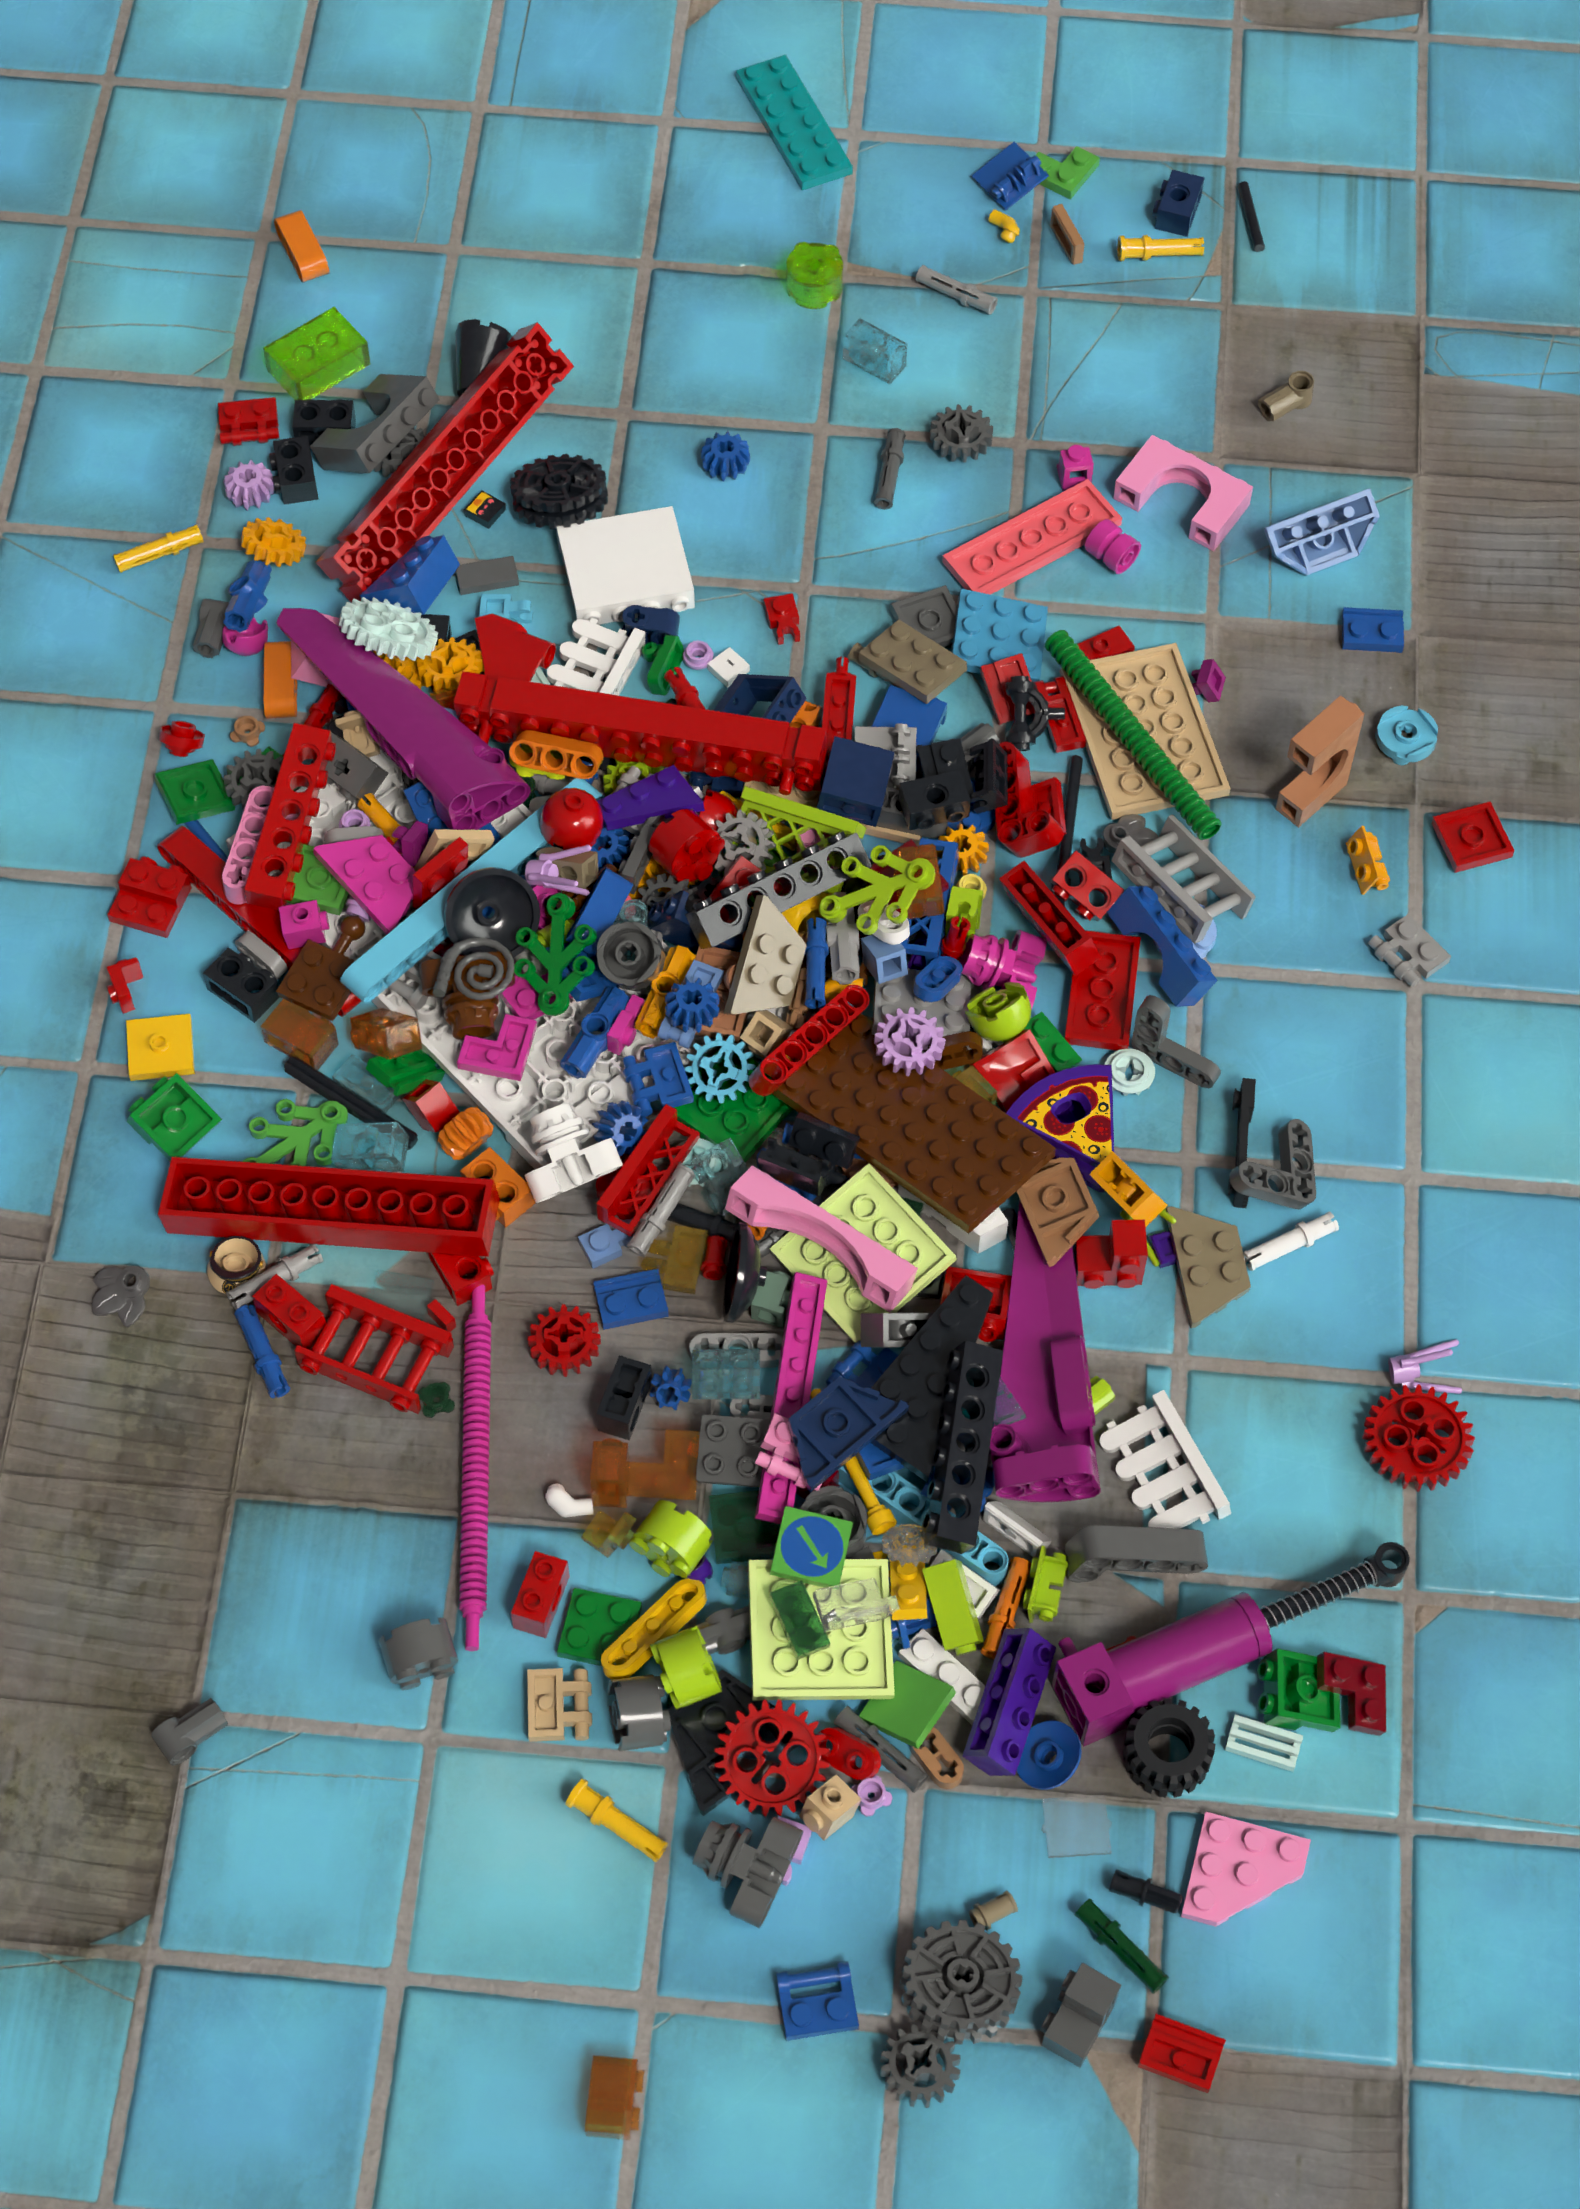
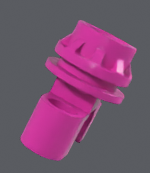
(993, 963)

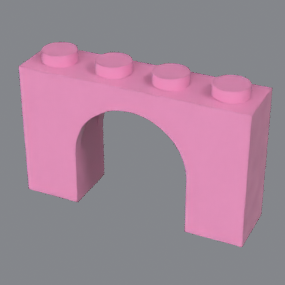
(1163, 464)

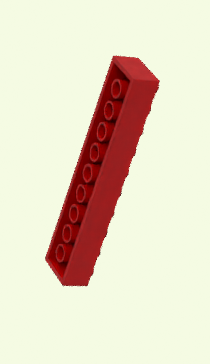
(330, 1206)

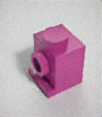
(1072, 460)

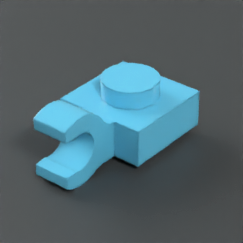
(504, 606)

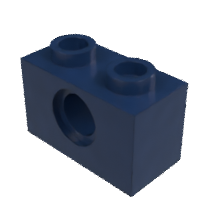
(1178, 203)

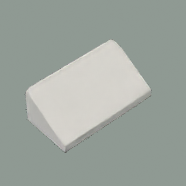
(1015, 1528)

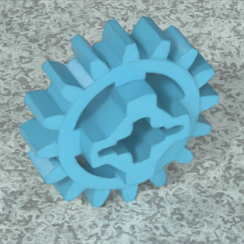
(715, 1082)

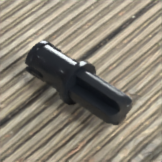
(1145, 1892)

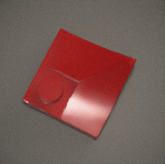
(1014, 1067)

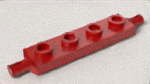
(839, 703)

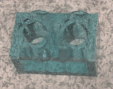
(717, 1181)
(726, 1374)

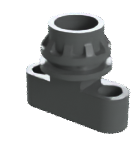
(727, 1854)

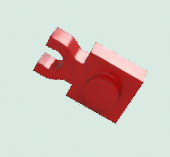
(783, 615)

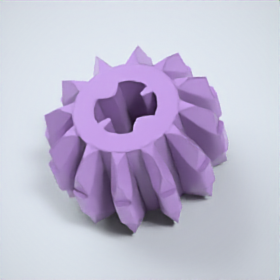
(249, 484)

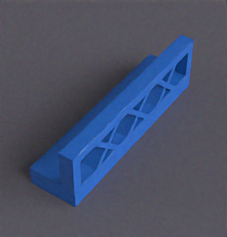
(936, 930)

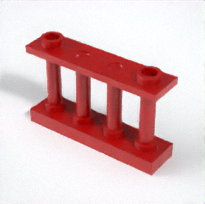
(372, 1318)

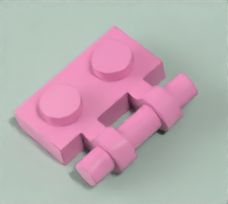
(780, 1442)

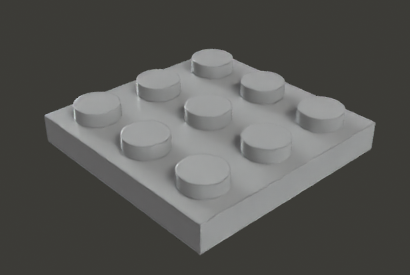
(900, 994)

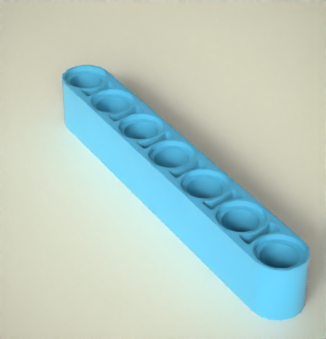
(904, 1492)

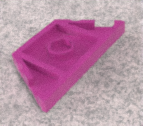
(372, 875)

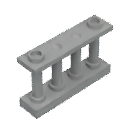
(1190, 917)

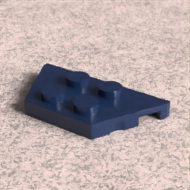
(838, 1427)

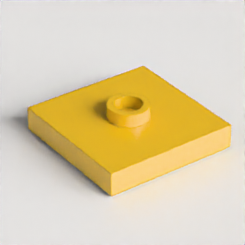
(160, 1047)

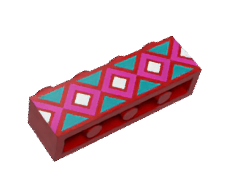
(1050, 918)

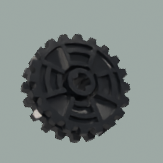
(559, 491)

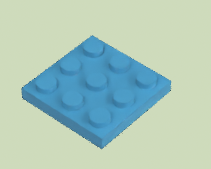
(998, 628)

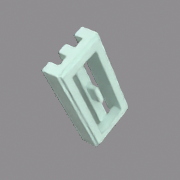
(1269, 1731)

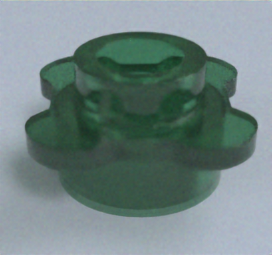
(436, 1390)

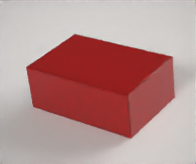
(441, 1316)

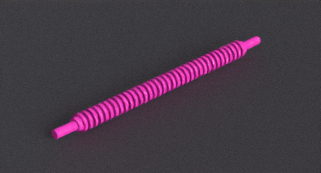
(475, 1469)

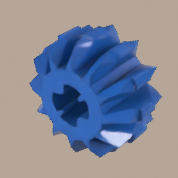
(725, 456)
(617, 850)
(692, 1005)
(620, 1115)

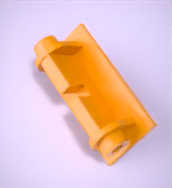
(1364, 852)

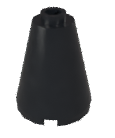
(476, 349)

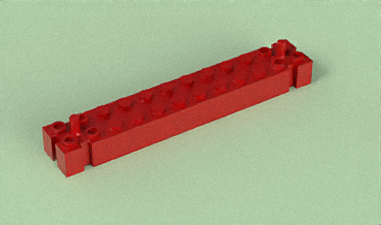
(447, 461)
(648, 731)

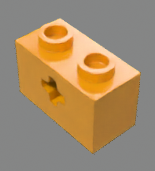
(1128, 1189)

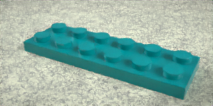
(794, 122)

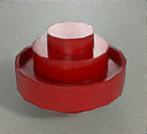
(181, 738)

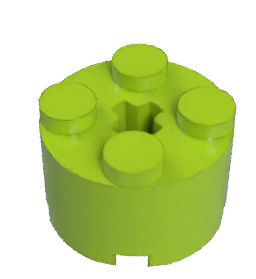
(671, 1540)
(686, 1667)

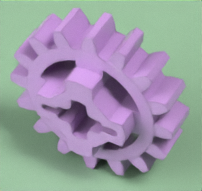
(911, 1031)

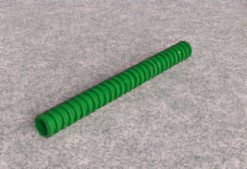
(1133, 735)

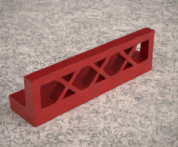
(638, 1163)

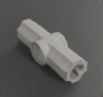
(843, 946)

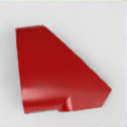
(510, 650)

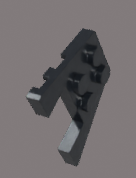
(697, 1734)

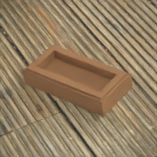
(1067, 234)

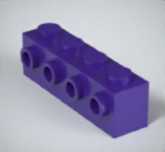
(1009, 1702)

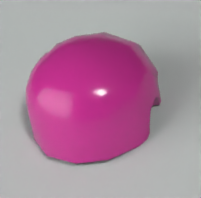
(248, 641)

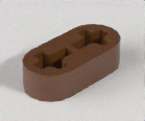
(955, 1050)

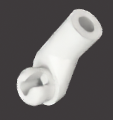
(565, 1505)

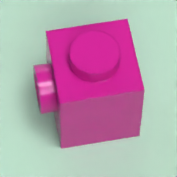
(302, 923)

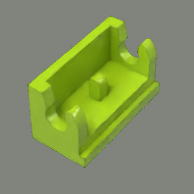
(966, 904)

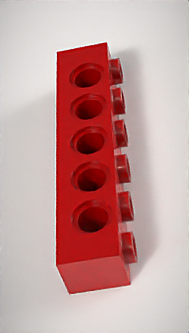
(303, 744)

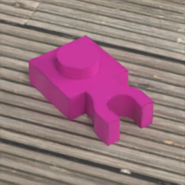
(623, 1029)

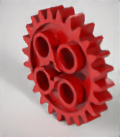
(1433, 1415)
(746, 1737)

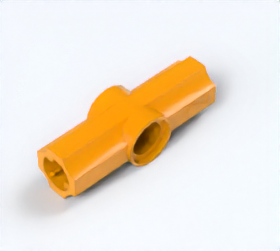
(674, 971)

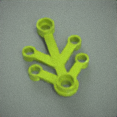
(881, 890)

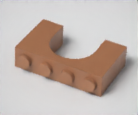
(1326, 756)

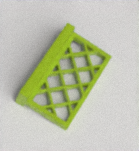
(797, 814)

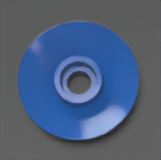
(1042, 1744)

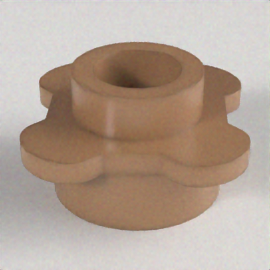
(244, 724)

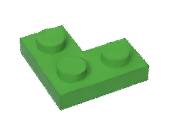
(1070, 175)

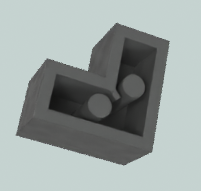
(1085, 2007)

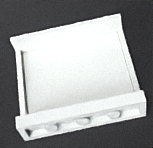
(625, 564)

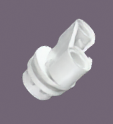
(571, 1165)

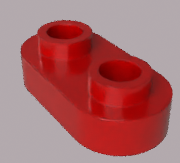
(844, 1753)

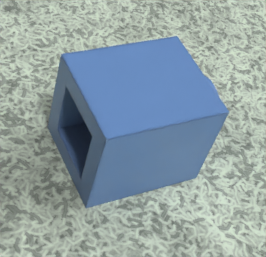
(883, 959)

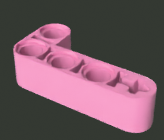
(246, 843)

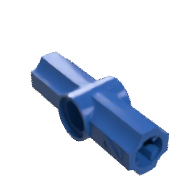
(247, 595)
(587, 1046)

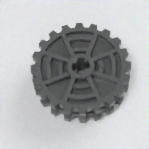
(960, 1982)

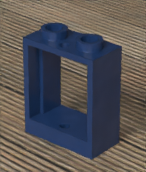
(750, 688)

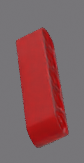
(802, 1050)

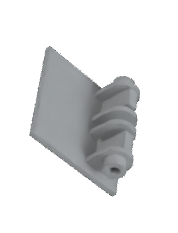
(896, 739)

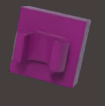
(1209, 680)
(411, 841)

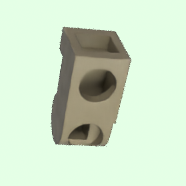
(578, 867)

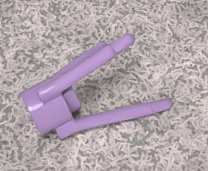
(545, 873)
(1406, 1367)

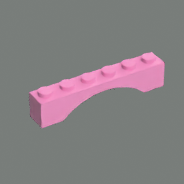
(768, 1203)

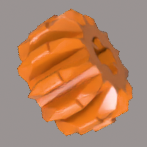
(465, 1133)

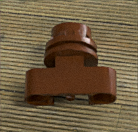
(462, 1013)

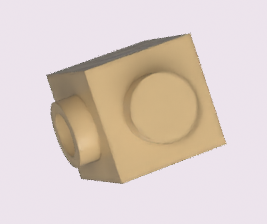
(765, 1033)
(829, 1807)

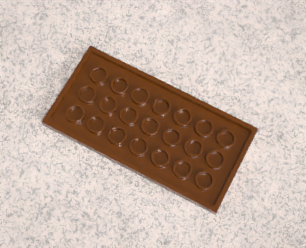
(918, 1128)

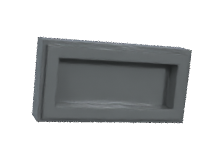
(487, 575)

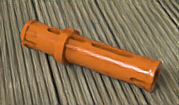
(1007, 1605)

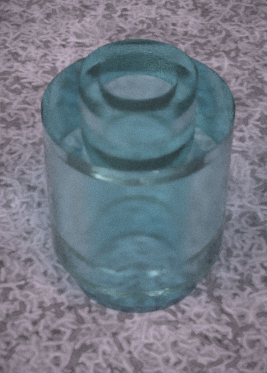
(736, 1580)

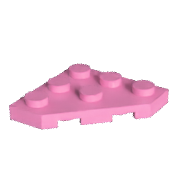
(1239, 1867)

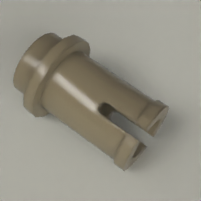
(993, 1910)

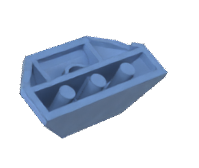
(1324, 533)

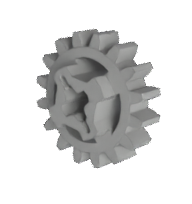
(743, 833)

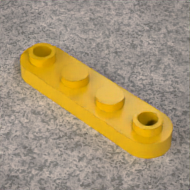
(659, 1621)

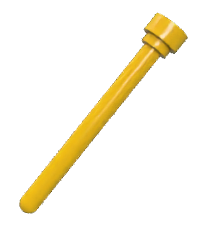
(878, 1516)

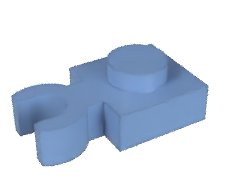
(603, 1244)

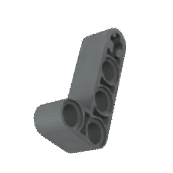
(1134, 1549)

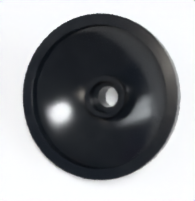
(512, 906)
(742, 1274)

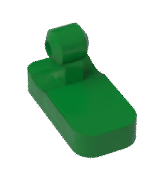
(664, 658)

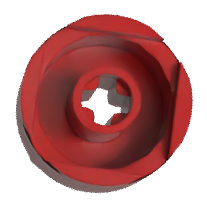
(686, 846)

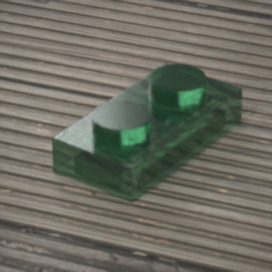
(799, 1620)

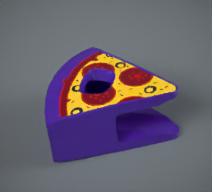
(1072, 1114)

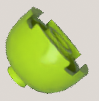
(1000, 1013)

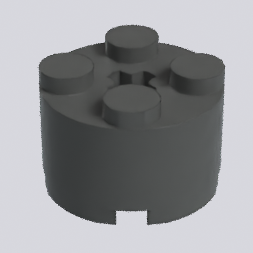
(635, 938)
(842, 1505)
(419, 1652)
(638, 1712)

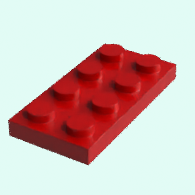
(1104, 994)

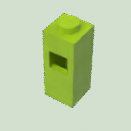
(953, 1607)

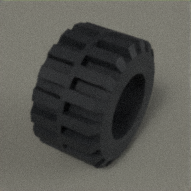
(1175, 1721)

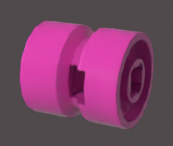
(1112, 546)

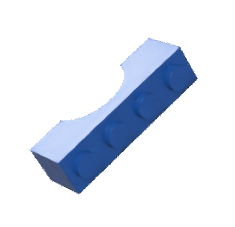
(1184, 972)

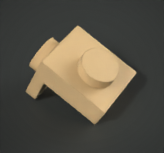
(357, 734)

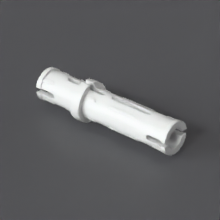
(1302, 1235)

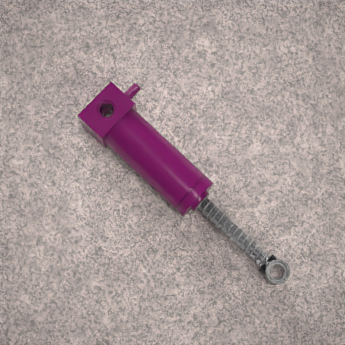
(1106, 1687)

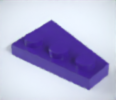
(650, 797)

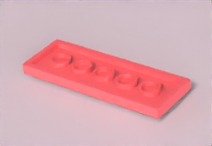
(1030, 540)

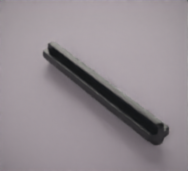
(335, 1092)

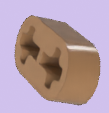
(943, 1752)

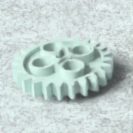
(388, 629)

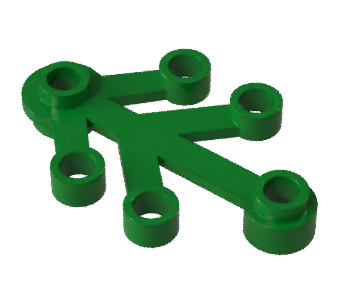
(557, 958)

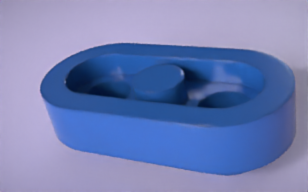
(937, 979)

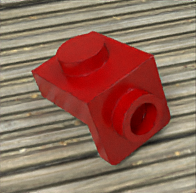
(121, 974)

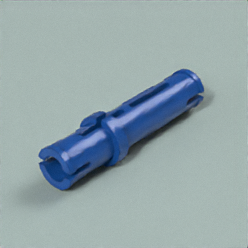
(815, 955)
(266, 1360)

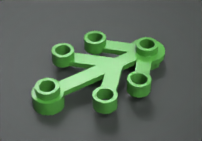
(298, 1137)

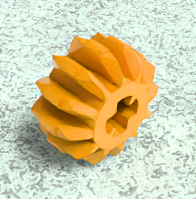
(973, 842)

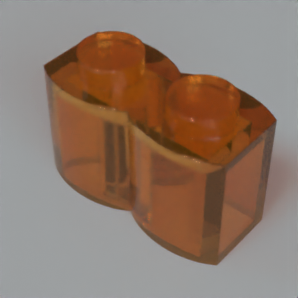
(612, 2098)

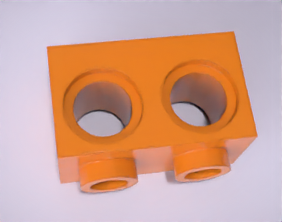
(507, 1183)

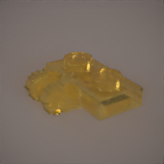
(684, 1259)

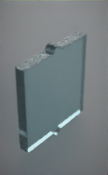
(402, 1293)

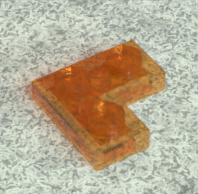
(673, 1477)

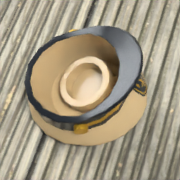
(234, 1263)

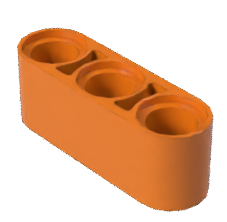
(301, 246)
(279, 687)
(543, 760)

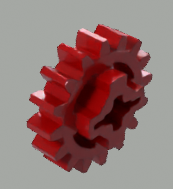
(548, 1337)

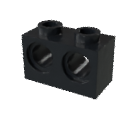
(315, 416)
(295, 470)
(236, 989)
(624, 1397)

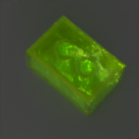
(317, 355)

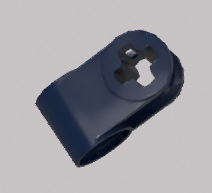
(653, 621)

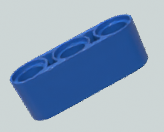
(601, 906)

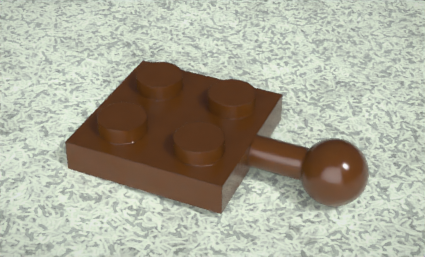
(317, 973)

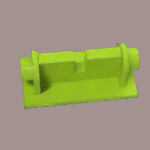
(1046, 1572)

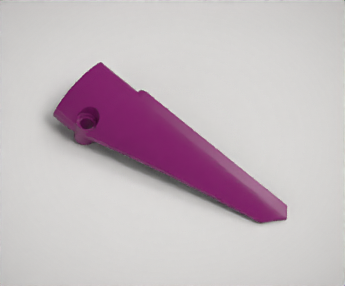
(423, 739)
(1050, 1379)

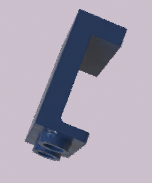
(855, 781)
(670, 919)

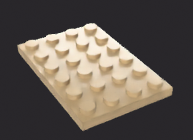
(1164, 701)

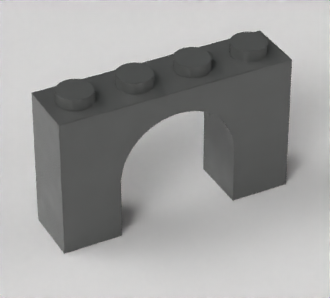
(401, 405)

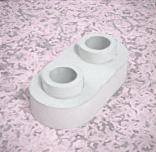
(887, 930)

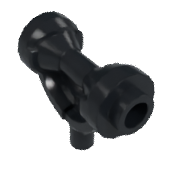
(1021, 692)

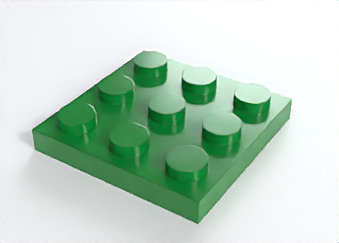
(745, 1120)

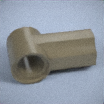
(1292, 395)

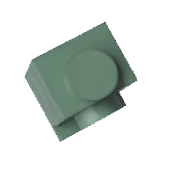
(772, 1299)

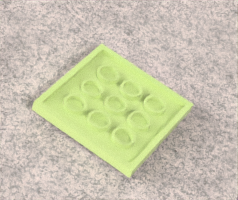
(884, 1217)
(850, 1669)

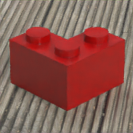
(1113, 1257)

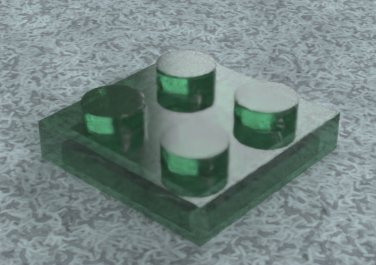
(737, 1531)

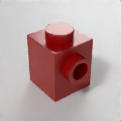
(431, 1105)

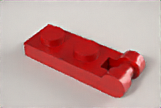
(1065, 733)

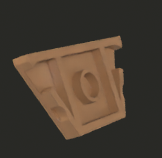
(1058, 1207)

